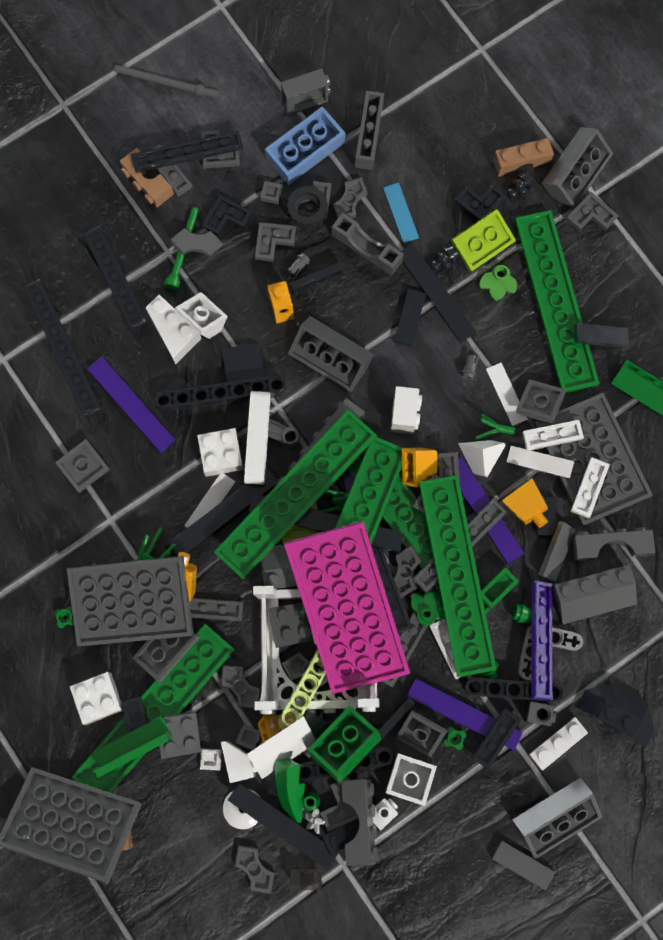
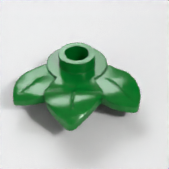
(428, 604)

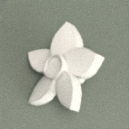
(315, 820)

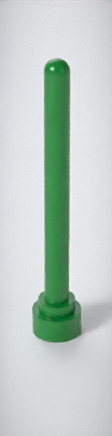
(172, 281)

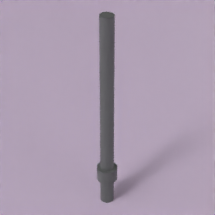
(200, 90)

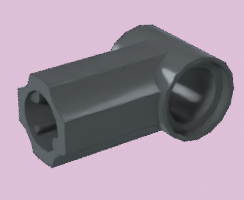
(280, 432)

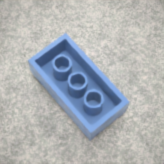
(305, 145)

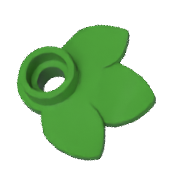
(498, 285)

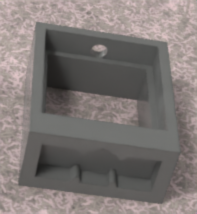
(305, 91)

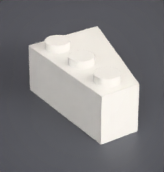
(173, 328)

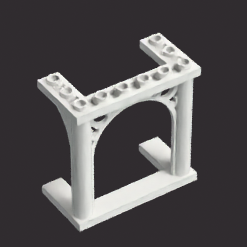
(271, 694)

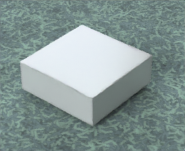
(210, 759)

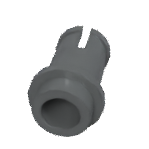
(298, 264)
(470, 366)

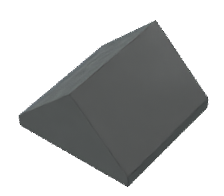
(421, 733)

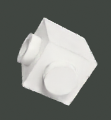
(384, 812)

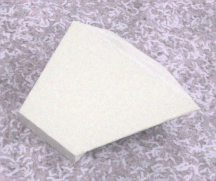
(482, 455)

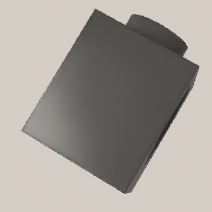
(531, 714)

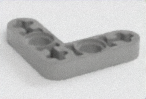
(567, 646)

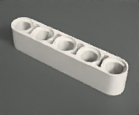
(257, 438)

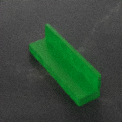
(640, 386)
(131, 746)

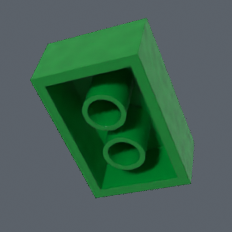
(344, 744)

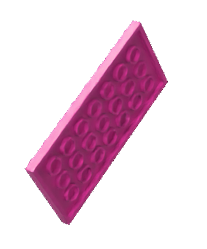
(347, 607)

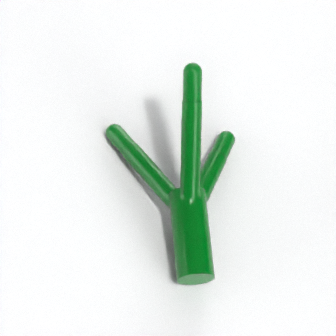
(499, 428)

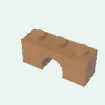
(511, 158)
(155, 190)

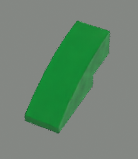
(497, 589)
(290, 788)

